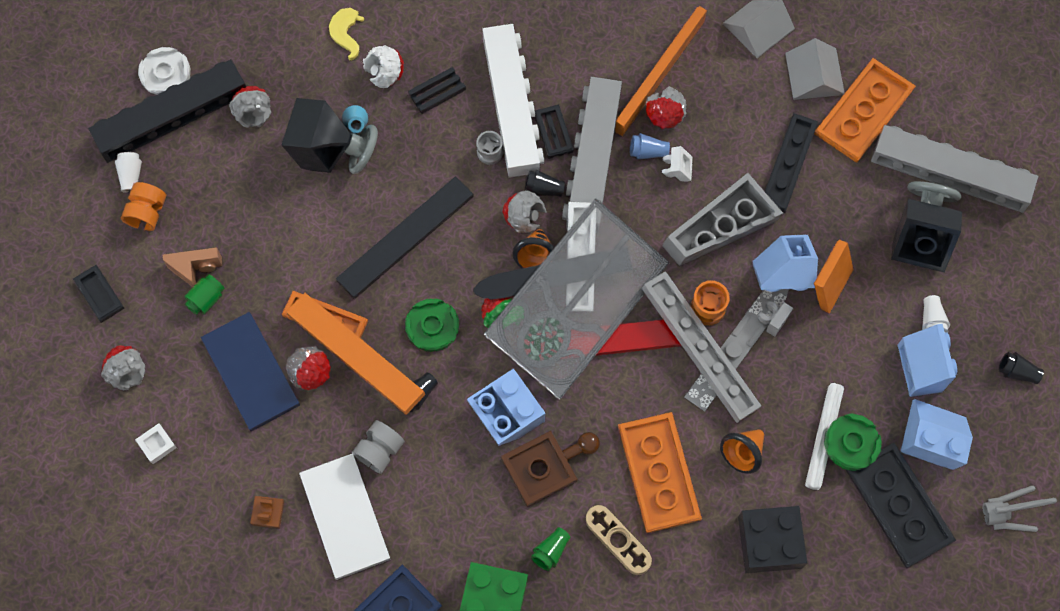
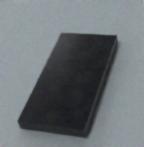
(901, 507)

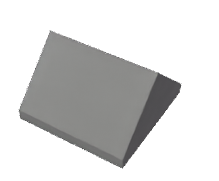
(760, 25)
(814, 70)

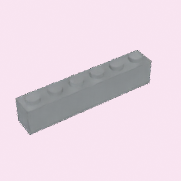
(594, 142)
(955, 168)

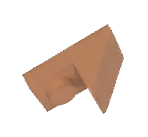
(186, 263)

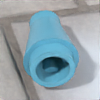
(355, 113)

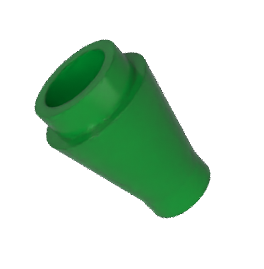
(550, 550)

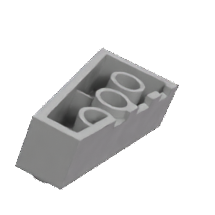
(724, 220)

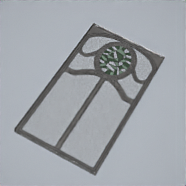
(576, 298)

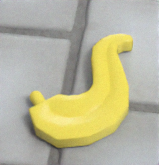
(338, 30)

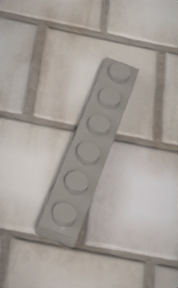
(701, 347)

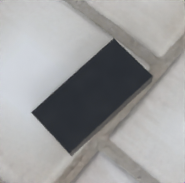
(98, 293)

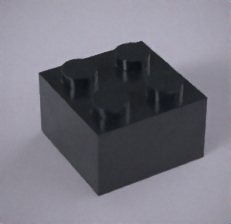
(772, 539)

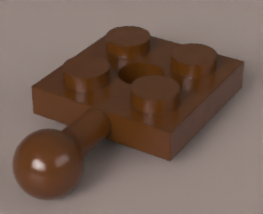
(546, 450)

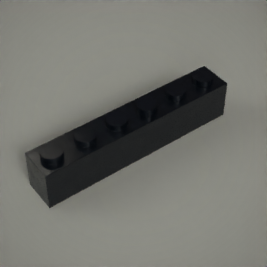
(167, 110)

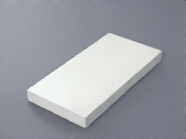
(344, 516)

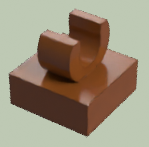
(267, 512)

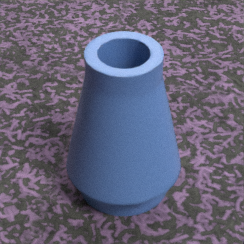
(647, 147)

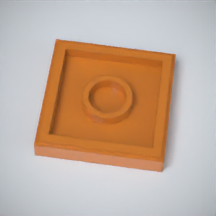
(833, 276)

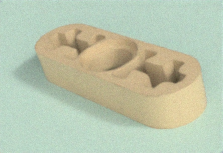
(619, 528)

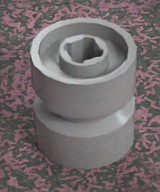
(378, 446)

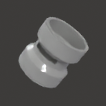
(489, 141)

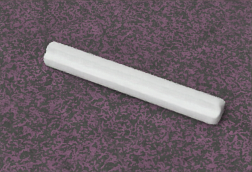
(819, 455)

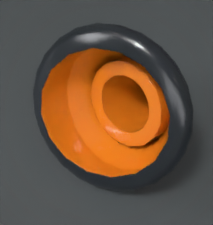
(527, 252)
(733, 446)

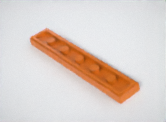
(660, 70)
(356, 353)

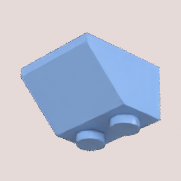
(937, 436)

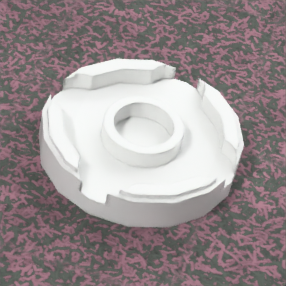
(163, 69)

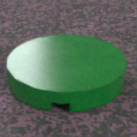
(437, 331)
(852, 442)

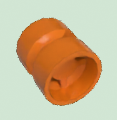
(143, 206)
(711, 297)

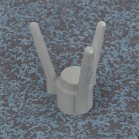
(999, 512)

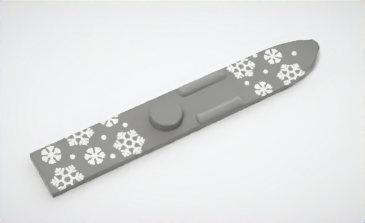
(738, 344)

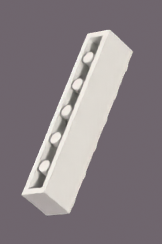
(511, 100)

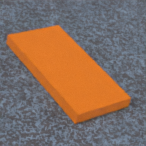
(864, 110)
(659, 472)

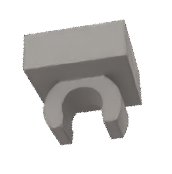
(777, 318)

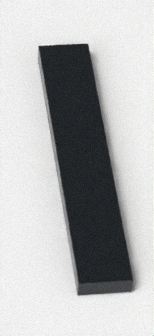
(404, 237)

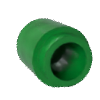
(204, 295)

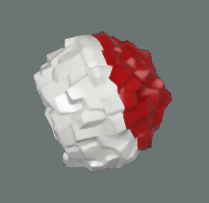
(385, 65)

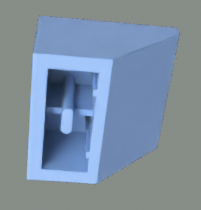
(787, 264)
(927, 361)
(507, 408)

